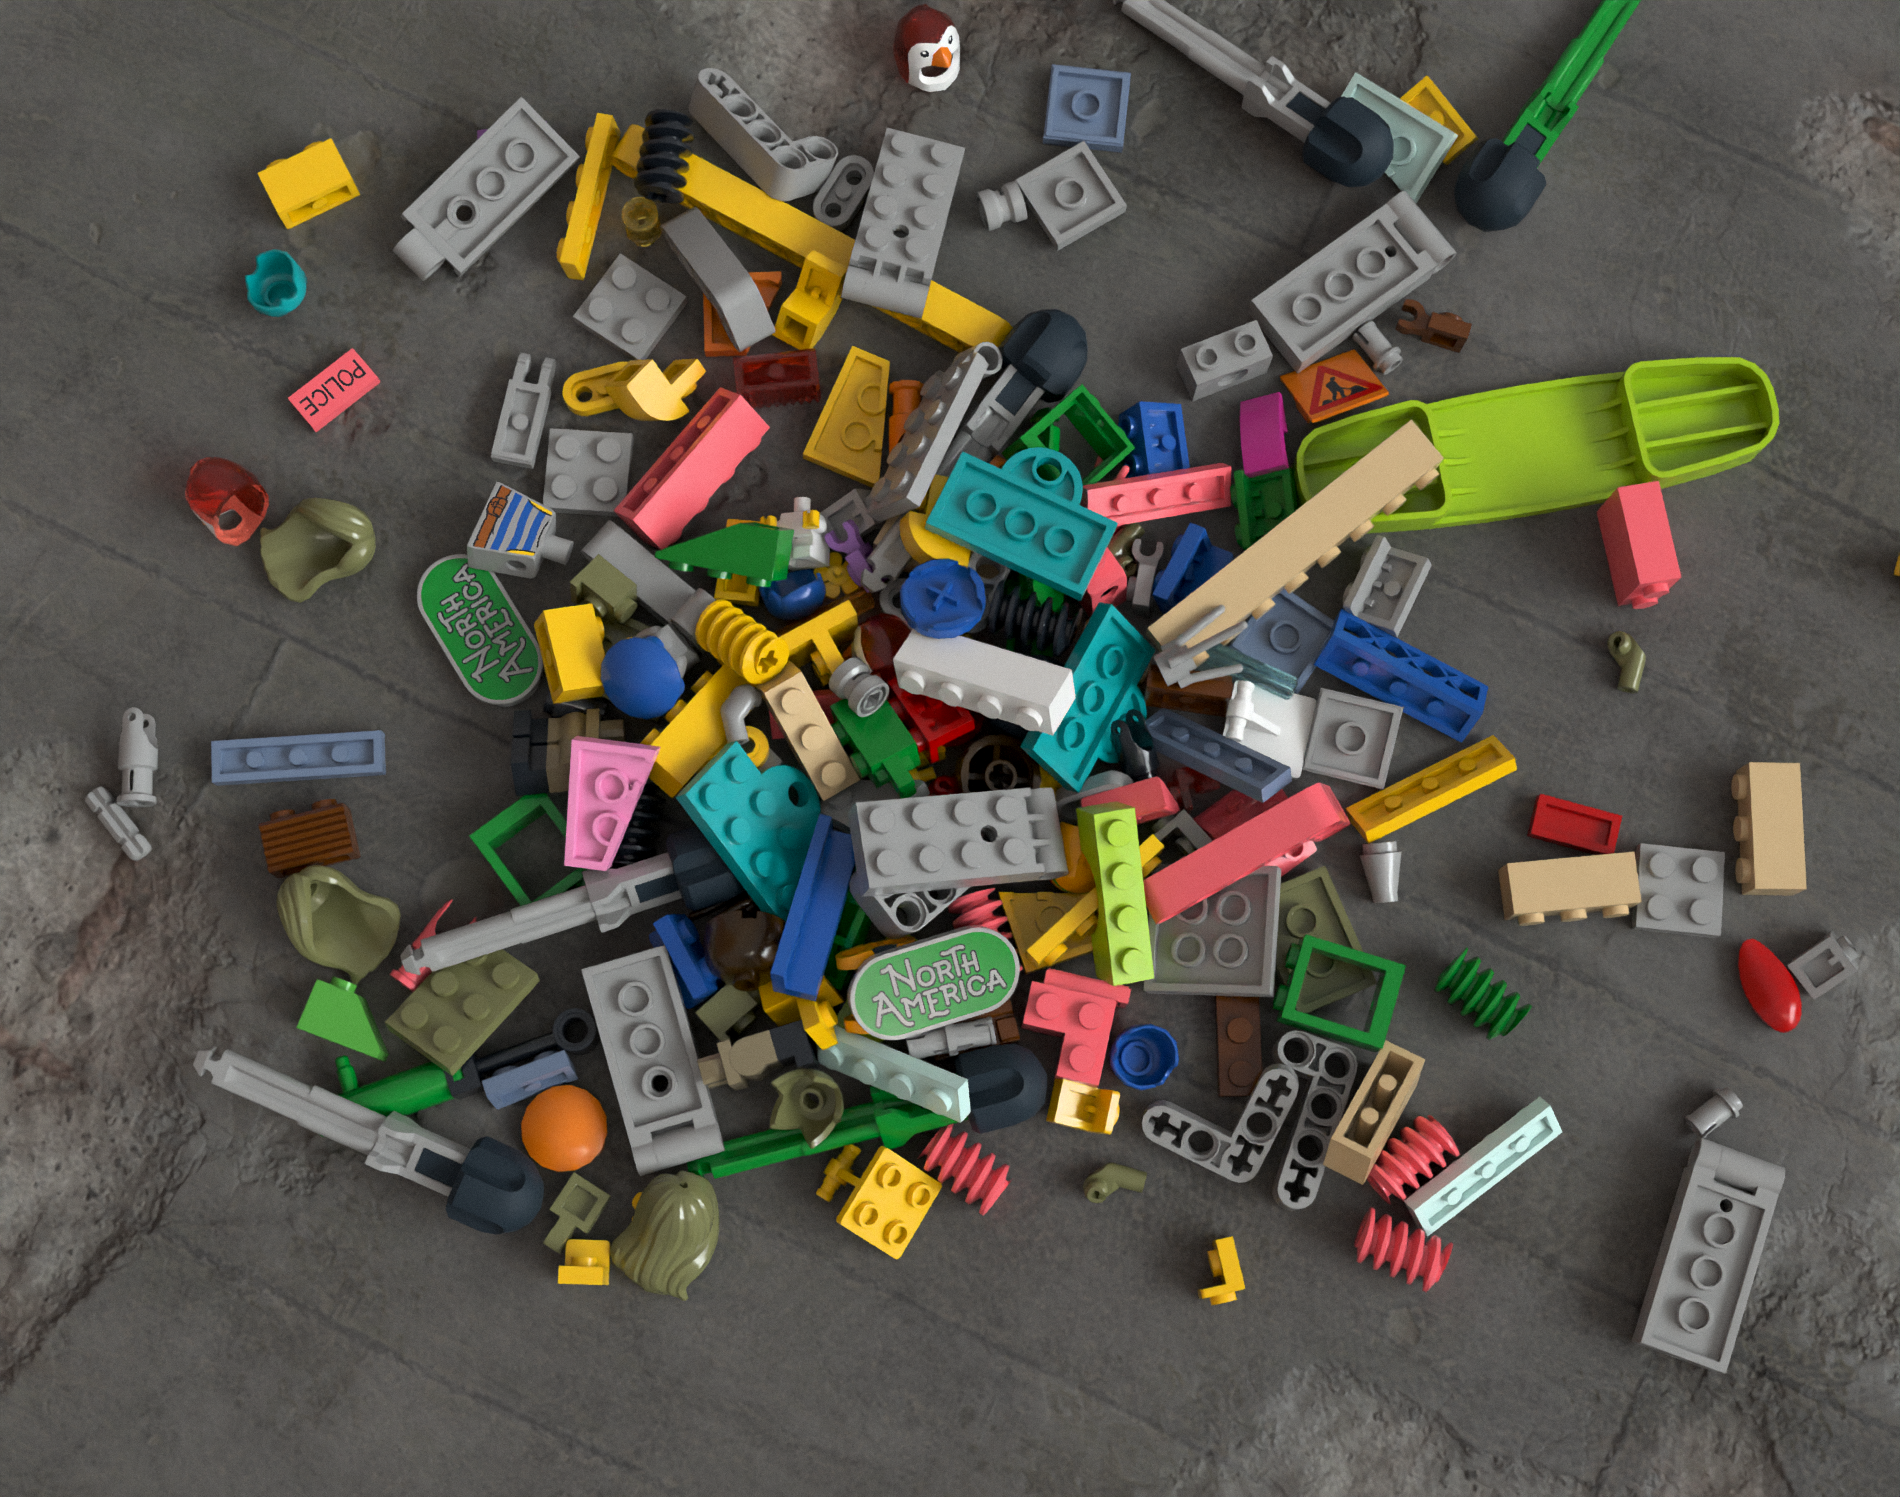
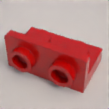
(929, 719)

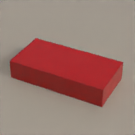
(1574, 825)

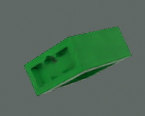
(1085, 414)
(509, 824)
(1381, 1006)

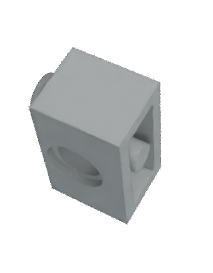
(1224, 360)

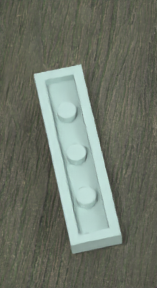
(898, 1074)
(1483, 1166)

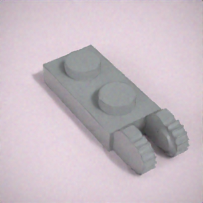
(523, 414)

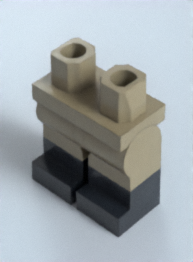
(544, 747)
(757, 1056)

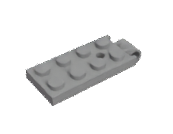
(493, 177)
(931, 431)

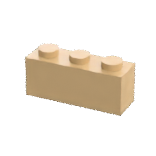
(808, 732)
(1769, 829)
(1569, 887)
(1373, 1112)

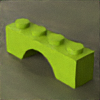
(1122, 932)

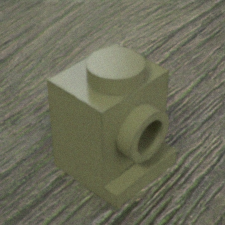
(607, 589)
(730, 1011)

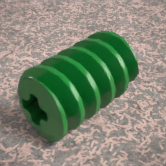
(1481, 996)

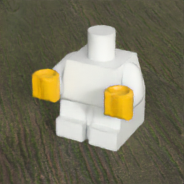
(809, 542)

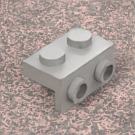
(1386, 586)

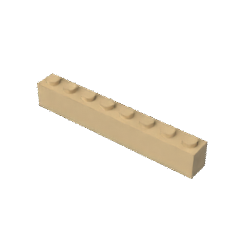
(1305, 539)

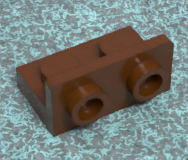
(1201, 697)

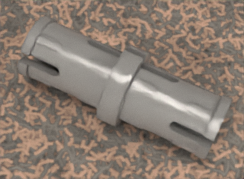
(952, 1038)

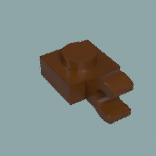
(1440, 329)

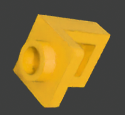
(1083, 1107)

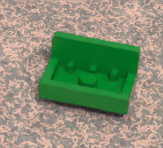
(1262, 503)

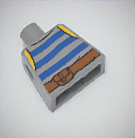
(515, 535)

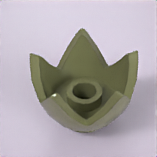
(798, 1111)

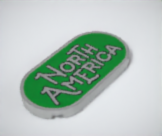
(480, 631)
(933, 982)

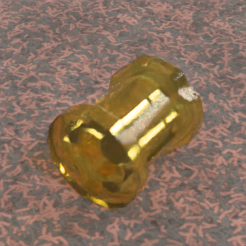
(637, 209)

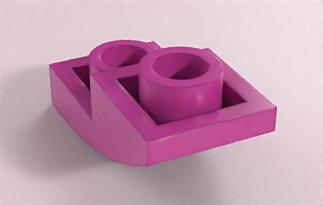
(1263, 435)

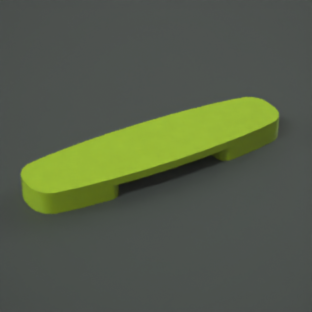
(1559, 440)

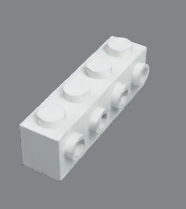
(986, 680)

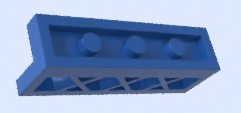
(1401, 679)
(814, 913)

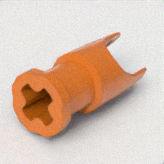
(905, 400)

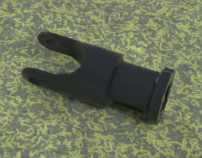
(1135, 747)

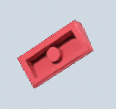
(1149, 797)

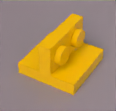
(819, 640)

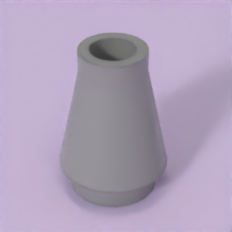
(1382, 869)

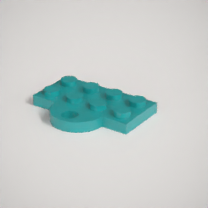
(1024, 519)
(1105, 680)
(755, 823)

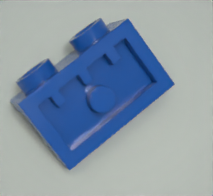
(1157, 437)

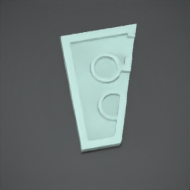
(1417, 138)

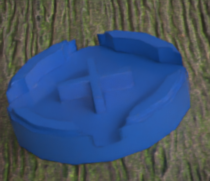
(942, 599)

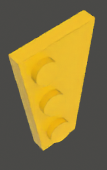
(853, 420)

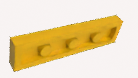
(592, 184)
(1431, 789)
(1082, 916)

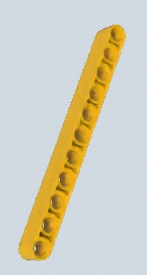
(795, 234)

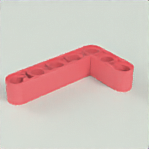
(1302, 817)

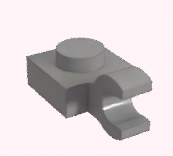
(1140, 587)

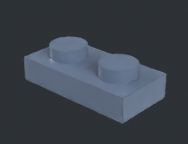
(519, 1083)

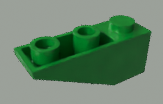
(741, 549)

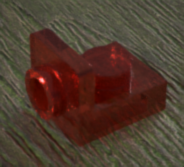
(1186, 779)

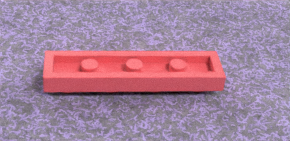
(1160, 494)

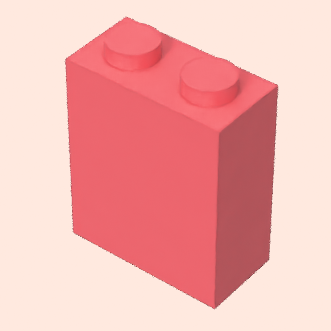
(1638, 544)

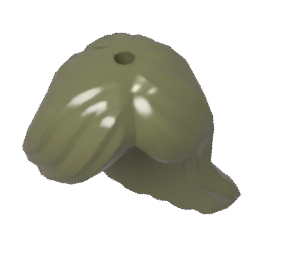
(316, 545)
(337, 921)
(669, 1234)

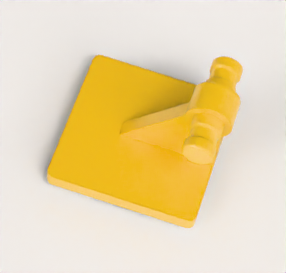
(886, 1199)

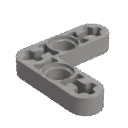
(1227, 1142)

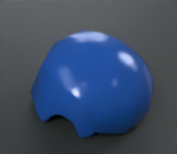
(796, 596)
(1143, 1056)

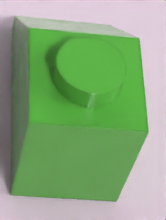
(342, 1018)

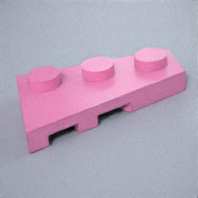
(602, 797)

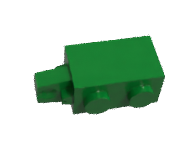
(878, 745)

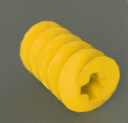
(741, 642)

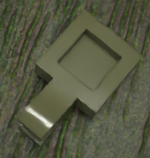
(578, 1207)

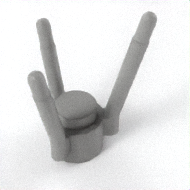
(1177, 662)

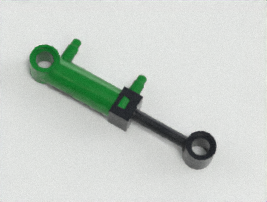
(430, 1085)

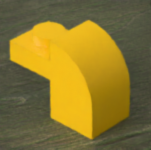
(812, 303)
(654, 395)
(923, 544)
(816, 1016)

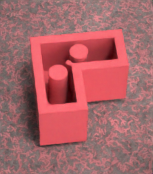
(1080, 1021)

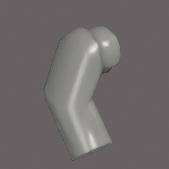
(735, 709)

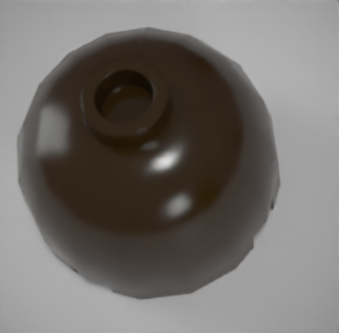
(995, 765)
(742, 948)

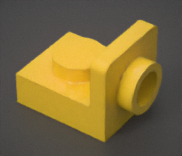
(586, 1262)
(1223, 1263)

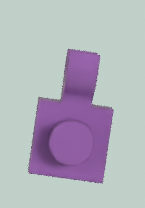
(856, 551)

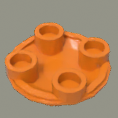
(564, 1128)

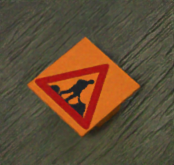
(1333, 386)

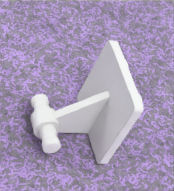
(1270, 723)

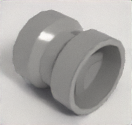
(1001, 206)
(859, 687)

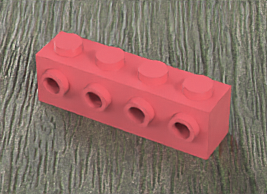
(692, 469)

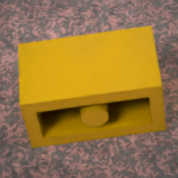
(308, 183)
(571, 652)

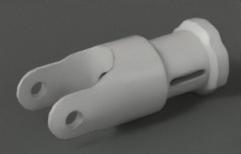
(137, 760)

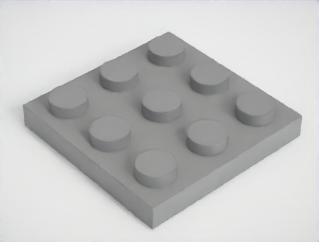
(1220, 943)

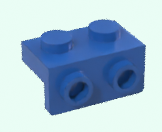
(1191, 565)
(688, 958)

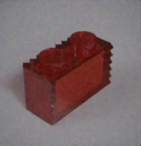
(778, 378)

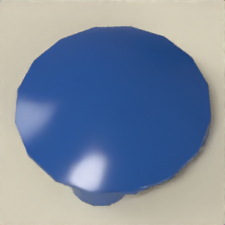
(641, 677)

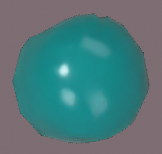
(276, 284)

